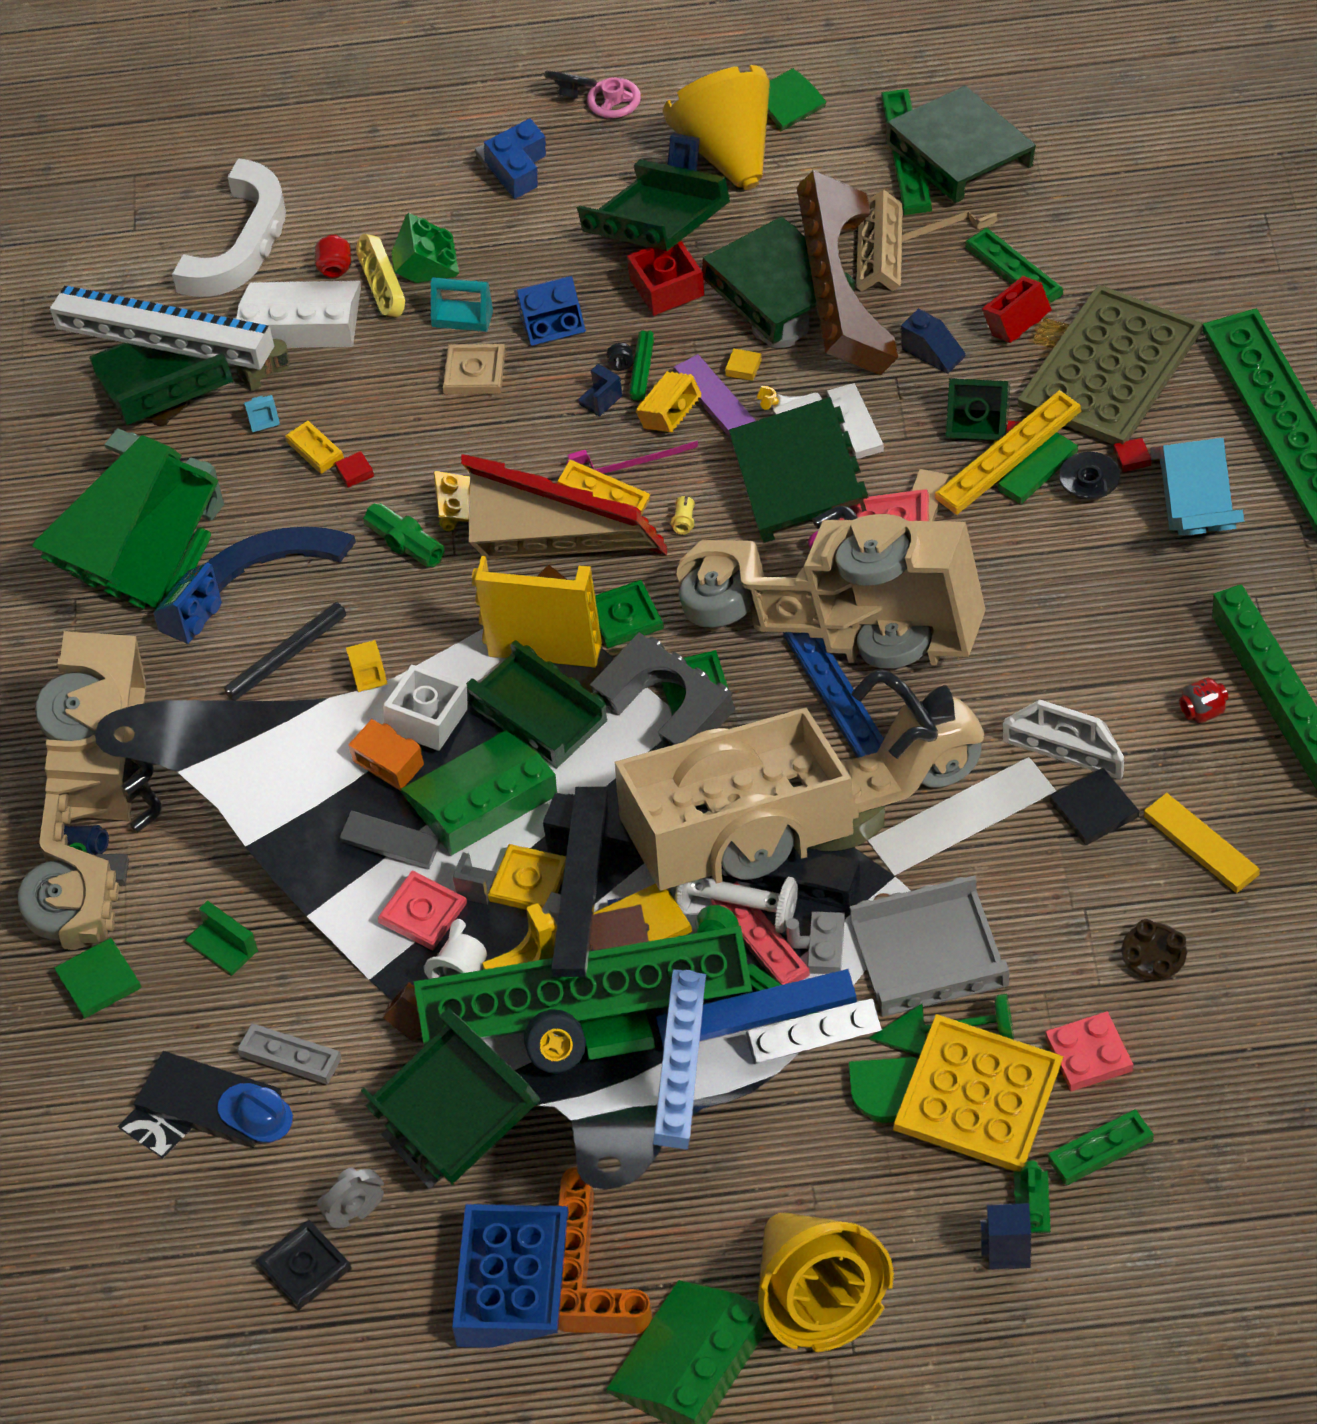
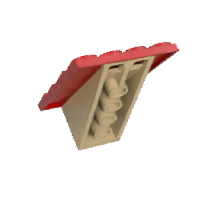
(532, 516)

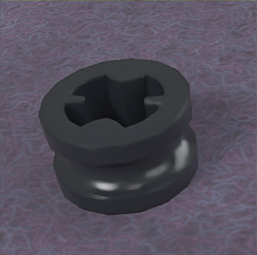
(620, 356)

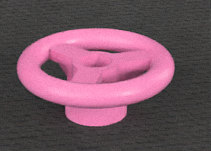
(614, 94)

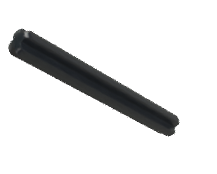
(285, 651)

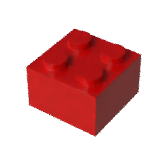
(665, 277)

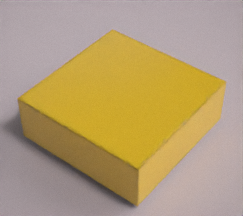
(743, 364)

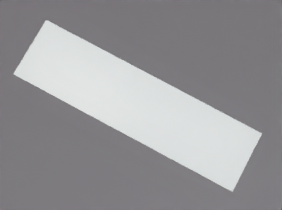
(961, 816)

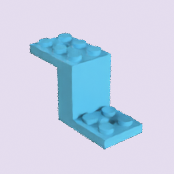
(1197, 486)

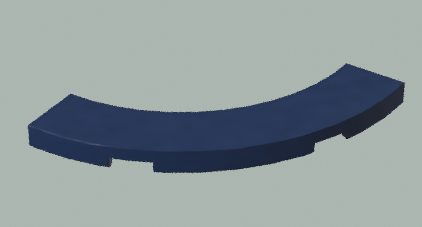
(275, 545)

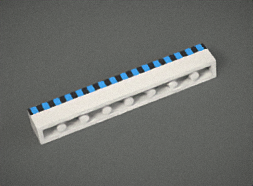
(162, 327)

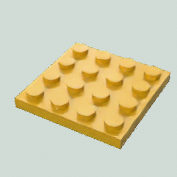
(978, 1093)

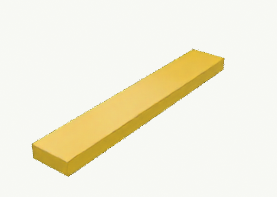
(1007, 452)

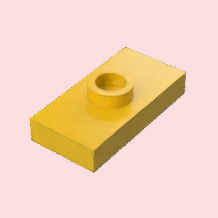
(314, 447)

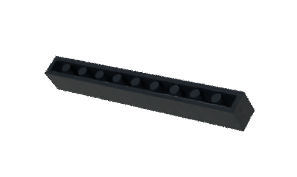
(819, 876)

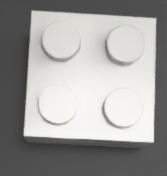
(426, 707)

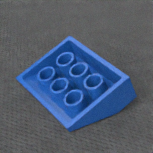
(509, 1274)

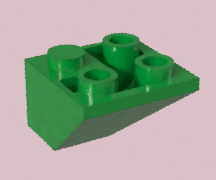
(424, 251)

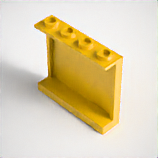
(545, 613)

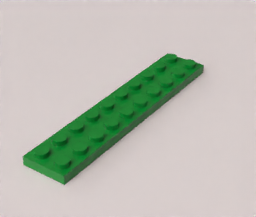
(1271, 399)

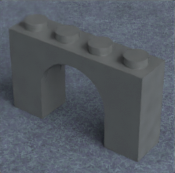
(648, 663)

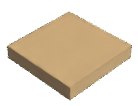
(474, 369)

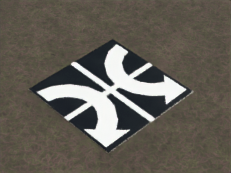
(153, 1132)

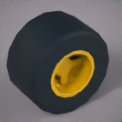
(561, 1051)

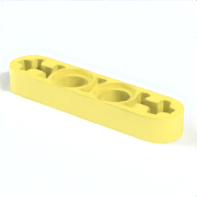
(380, 275)

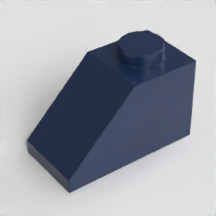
(931, 341)

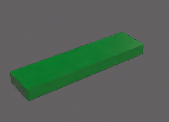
(1009, 262)

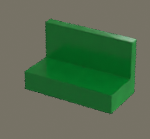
(222, 939)

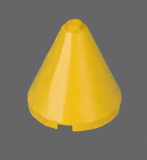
(729, 119)
(821, 1280)

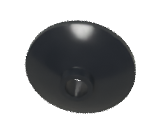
(1089, 475)

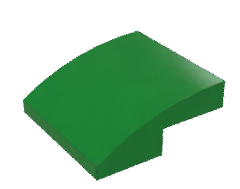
(792, 99)

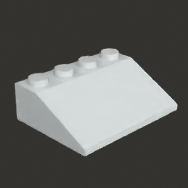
(304, 311)

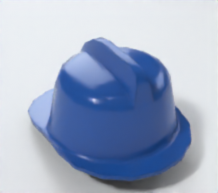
(255, 1112)

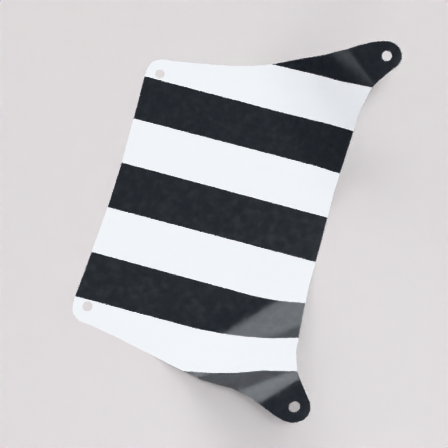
(287, 792)

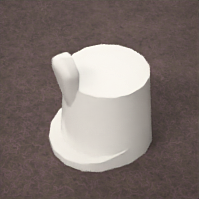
(458, 954)

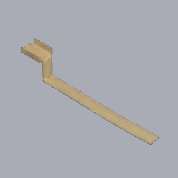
(981, 223)

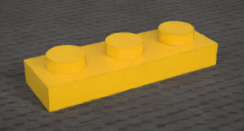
(602, 486)

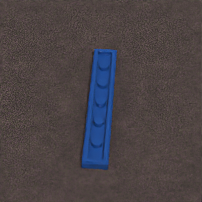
(836, 693)
(773, 1005)

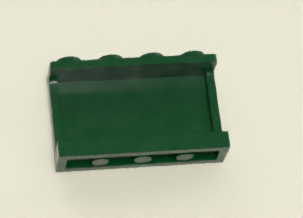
(538, 704)

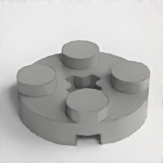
(352, 1196)

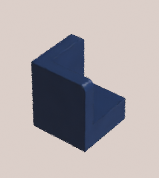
(603, 393)

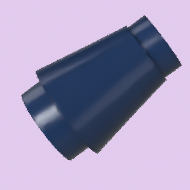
(91, 836)

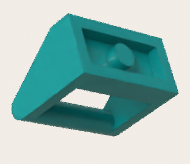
(460, 314)

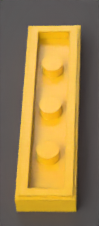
(1201, 843)

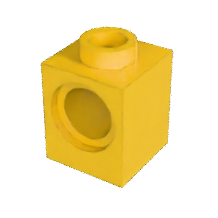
(366, 666)

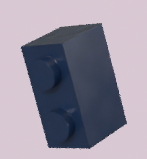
(1007, 1236)

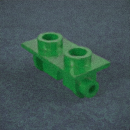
(1032, 1187)

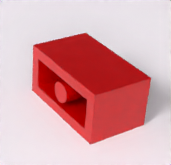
(1016, 309)

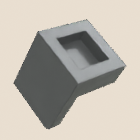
(472, 881)

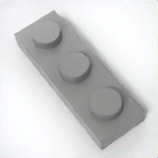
(289, 1053)

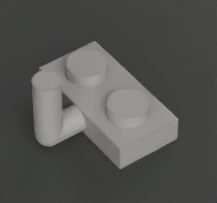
(824, 942)

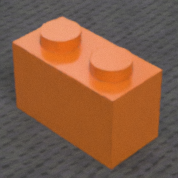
(386, 754)

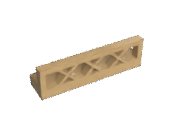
(886, 241)

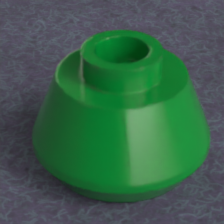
(714, 918)

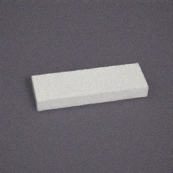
(858, 422)

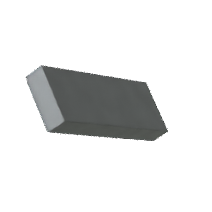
(390, 839)

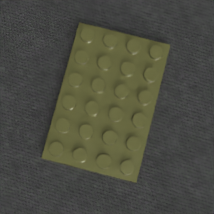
(1113, 363)

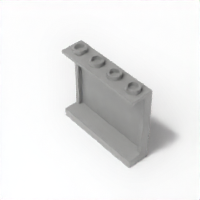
(928, 946)

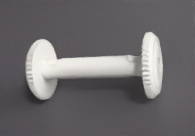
(743, 896)

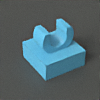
(262, 413)

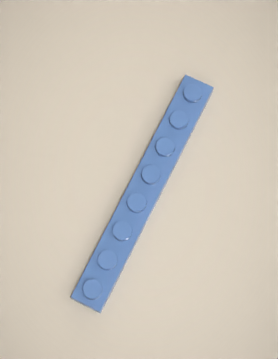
(679, 1060)

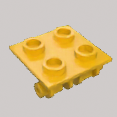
(452, 498)

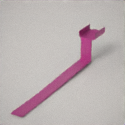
(582, 457)

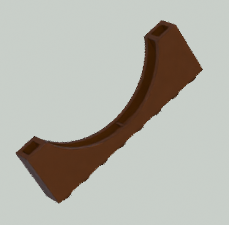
(845, 323)

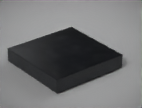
(1094, 806)
(303, 1264)

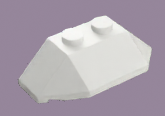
(1065, 737)

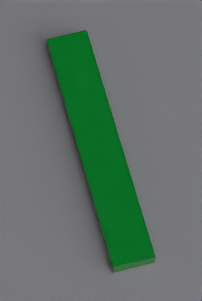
(911, 183)

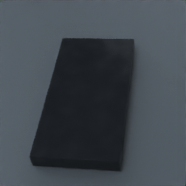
(190, 1094)

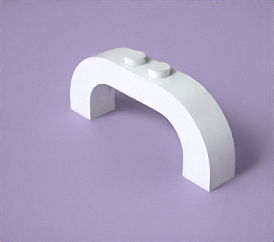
(232, 269)

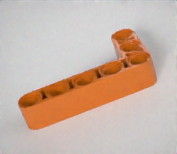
(574, 1293)

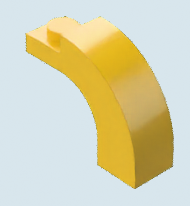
(536, 945)

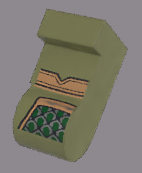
(276, 362)

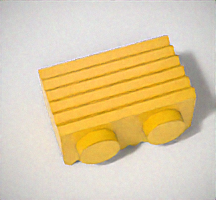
(668, 402)

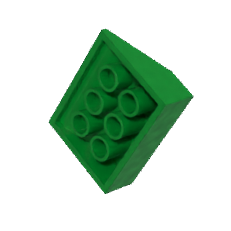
(481, 791)
(689, 1354)

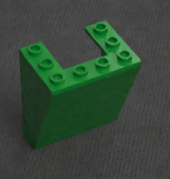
(131, 523)

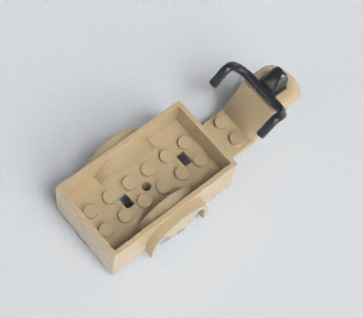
(746, 785)

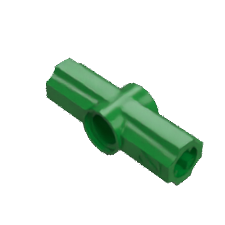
(403, 535)

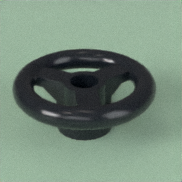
(568, 83)

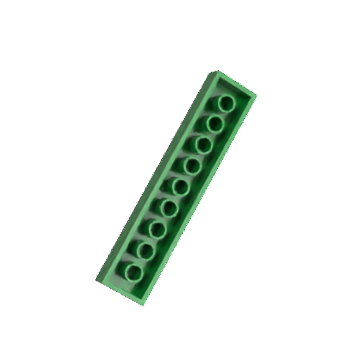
(616, 984)

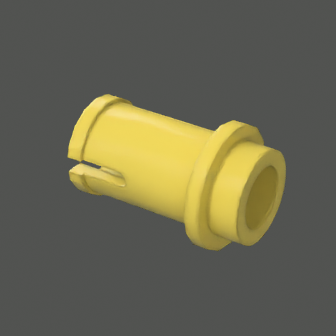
(682, 521)

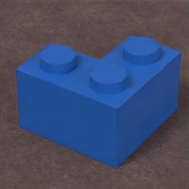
(513, 157)

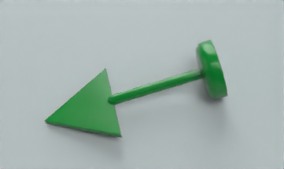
(910, 1031)

